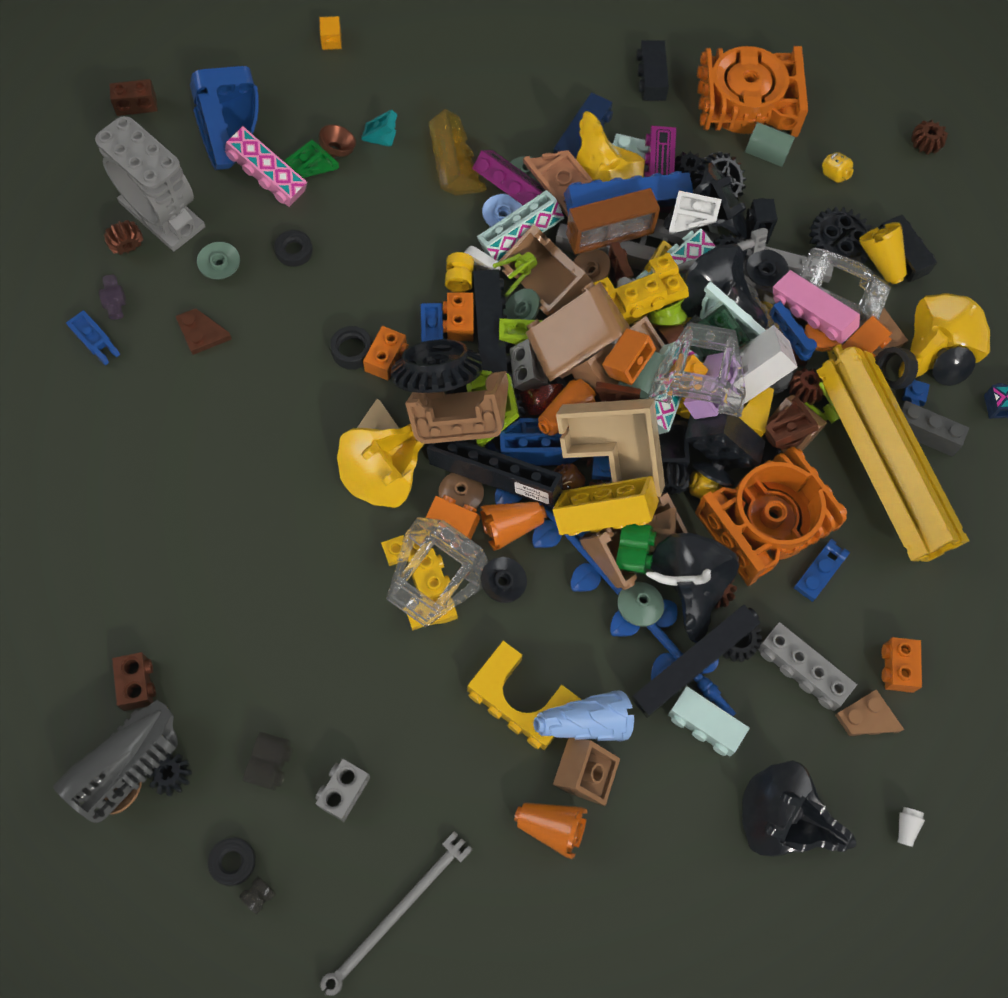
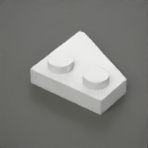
(693, 211)

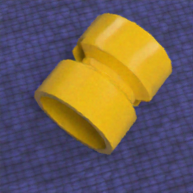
(459, 272)

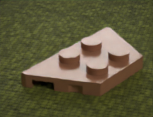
(556, 173)

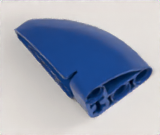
(224, 104)

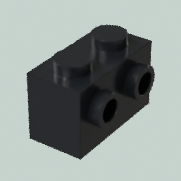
(761, 215)

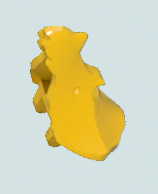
(601, 157)
(947, 323)
(378, 464)

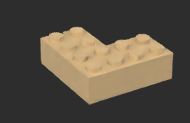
(618, 430)

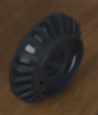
(436, 366)

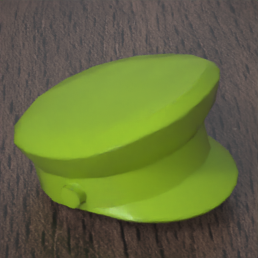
(668, 315)

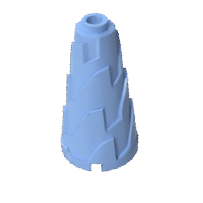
(596, 717)

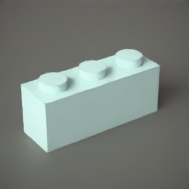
(708, 722)

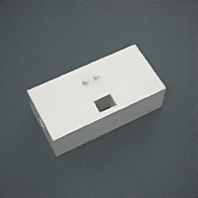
(766, 361)

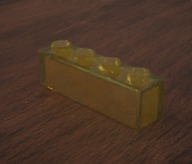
(453, 155)

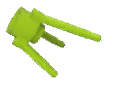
(523, 265)
(830, 411)

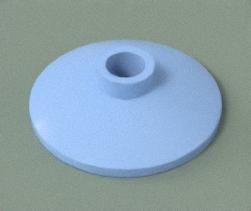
(499, 205)

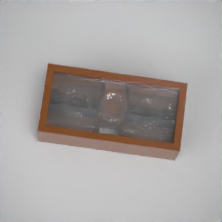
(612, 220)

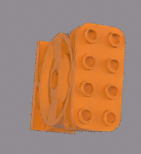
(749, 79)
(759, 537)

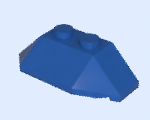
(527, 443)

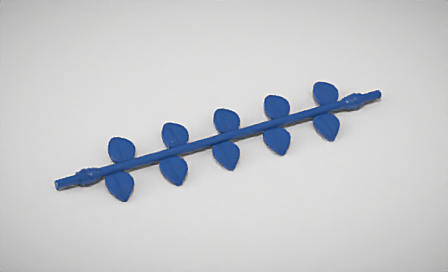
(587, 578)

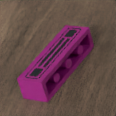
(660, 153)
(507, 177)

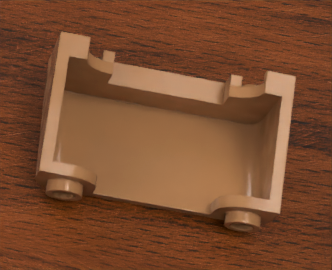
(555, 276)
(576, 330)
(459, 416)
(604, 546)

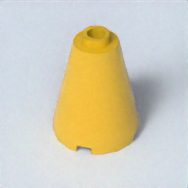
(886, 251)

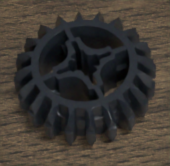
(727, 166)

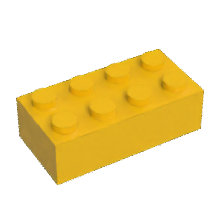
(606, 506)

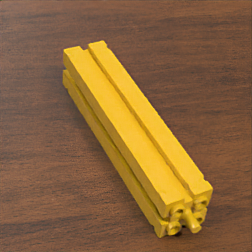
(891, 455)

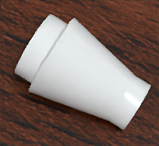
(909, 825)

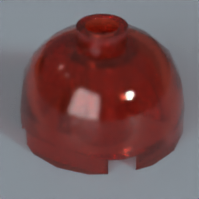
(539, 399)

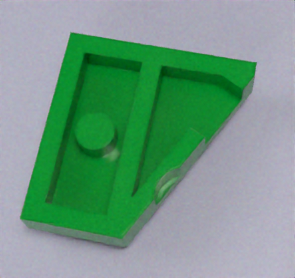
(311, 160)

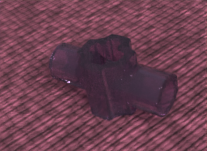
(112, 297)

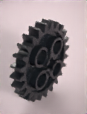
(834, 225)

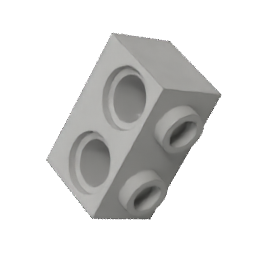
(526, 367)
(348, 792)

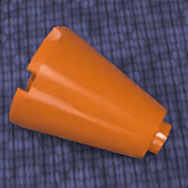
(573, 393)
(510, 521)
(553, 825)

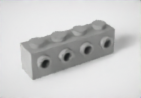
(806, 667)

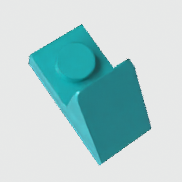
(381, 129)

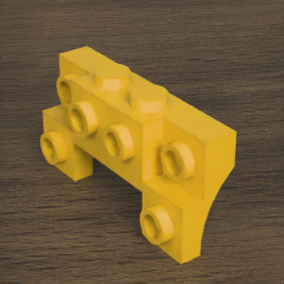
(651, 291)
(427, 577)

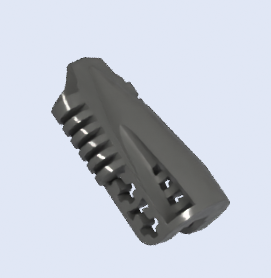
(123, 756)

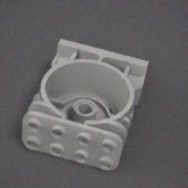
(149, 181)

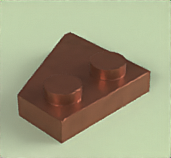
(619, 263)
(201, 331)

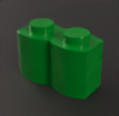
(635, 547)

